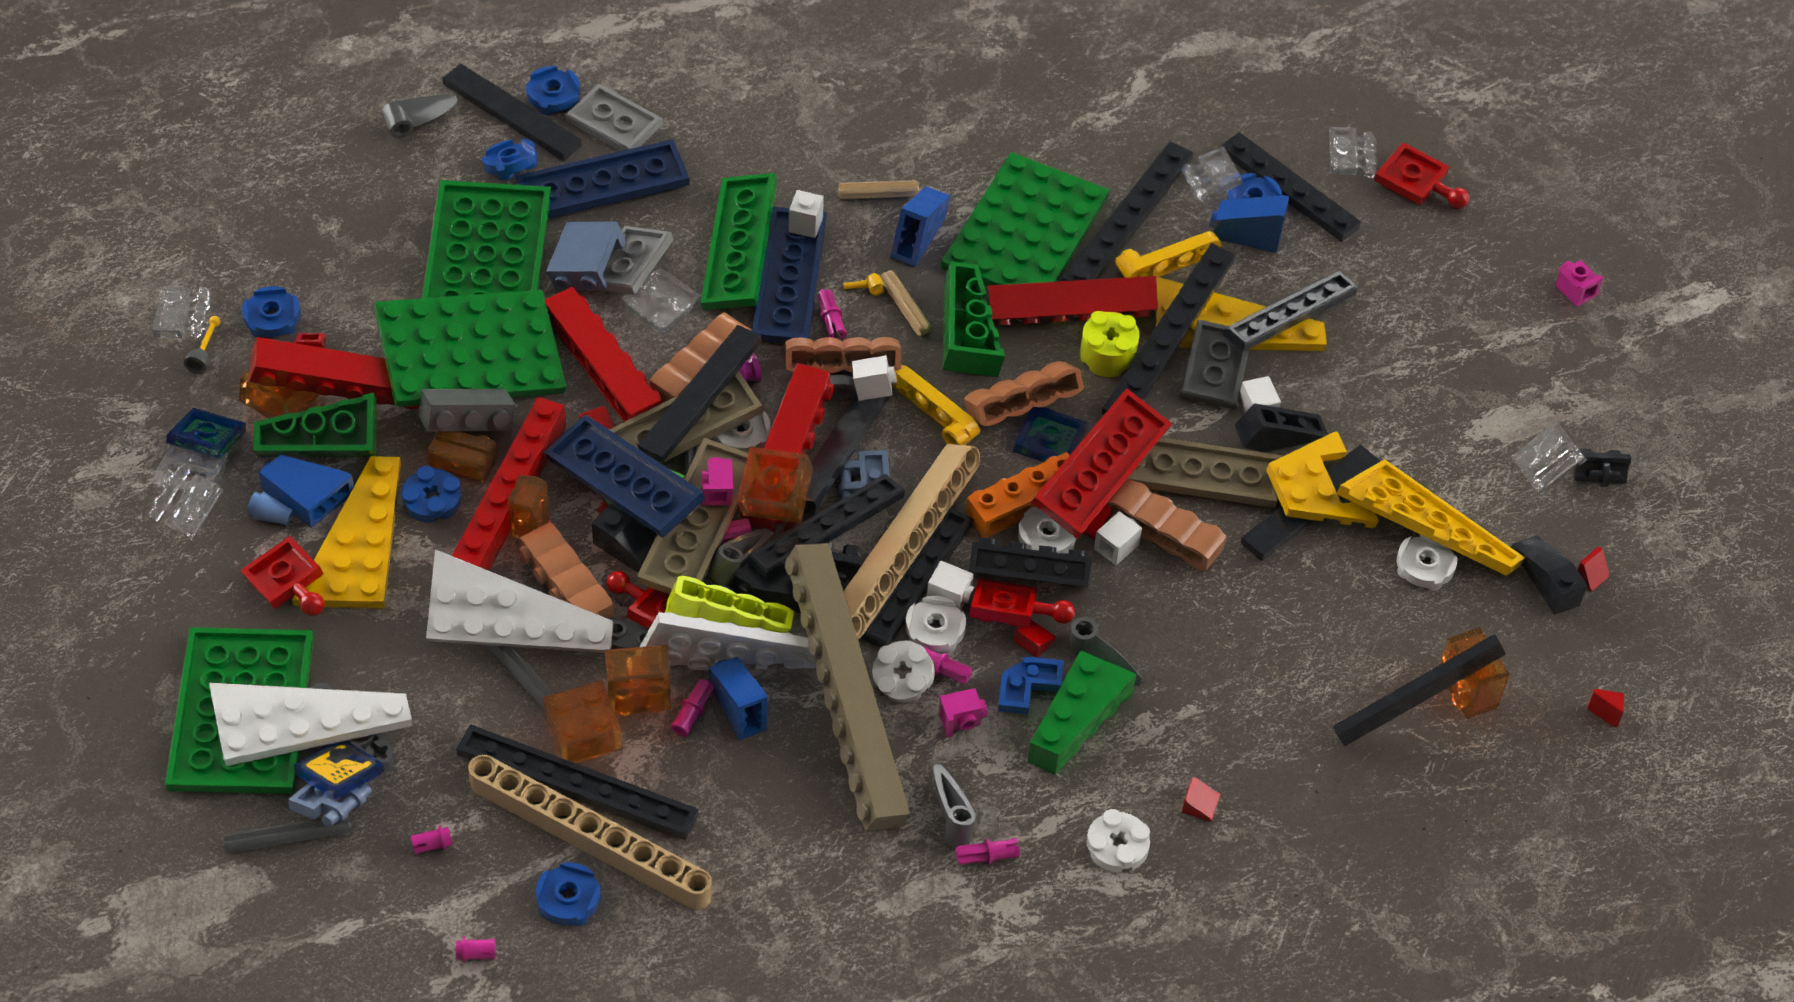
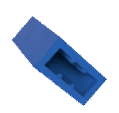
(1251, 221)
(919, 224)
(306, 487)
(739, 697)

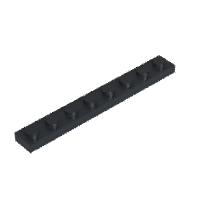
(1130, 214)
(1174, 324)
(582, 783)

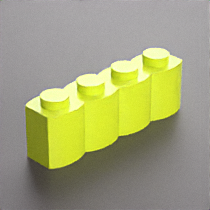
(719, 604)

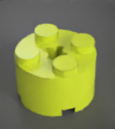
(1109, 343)

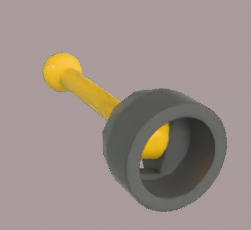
(197, 358)

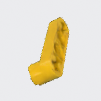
(1166, 259)
(958, 425)

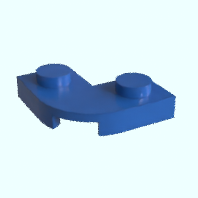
(1027, 675)

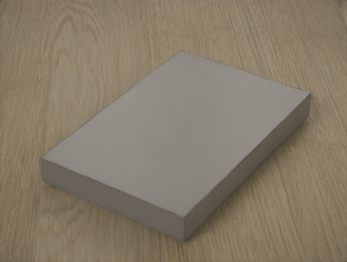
(613, 119)
(633, 264)

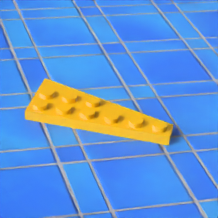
(1226, 310)
(1410, 504)
(360, 541)

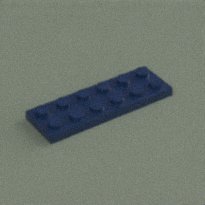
(610, 178)
(788, 281)
(624, 475)

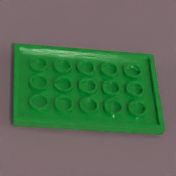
(1027, 223)
(486, 239)
(469, 345)
(241, 658)

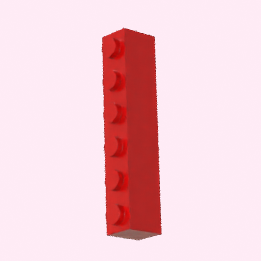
(1071, 299)
(600, 355)
(320, 370)
(796, 420)

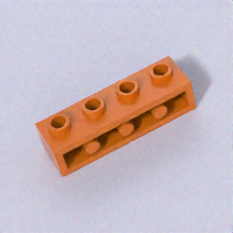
(1009, 498)

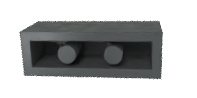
(466, 409)

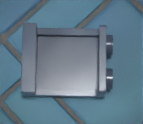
(584, 255)

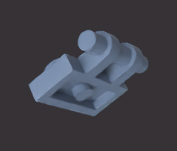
(868, 466)
(313, 802)

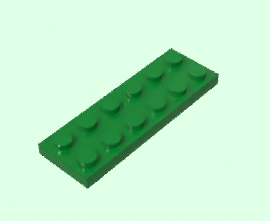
(739, 242)

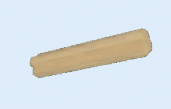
(881, 189)
(905, 303)

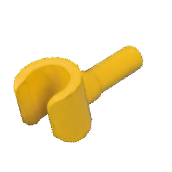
(872, 282)

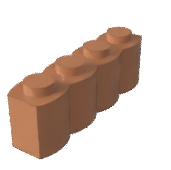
(835, 355)
(682, 368)
(1023, 393)
(1169, 527)
(562, 571)

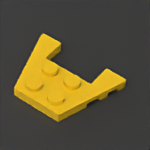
(1307, 489)

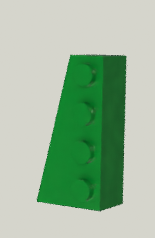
(968, 327)
(324, 431)
(1081, 705)

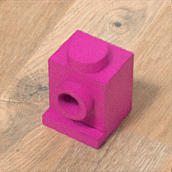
(1578, 282)
(718, 482)
(961, 711)

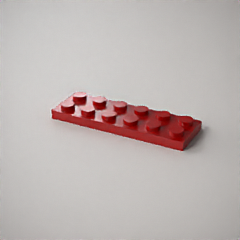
(1101, 463)

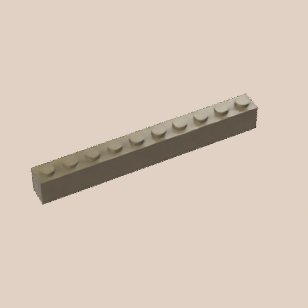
(847, 688)

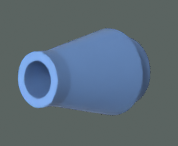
(268, 509)

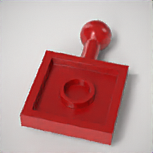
(1417, 176)
(286, 573)
(648, 602)
(1014, 604)

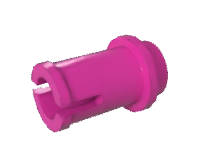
(431, 840)
(474, 949)

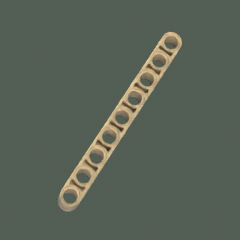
(909, 533)
(596, 843)

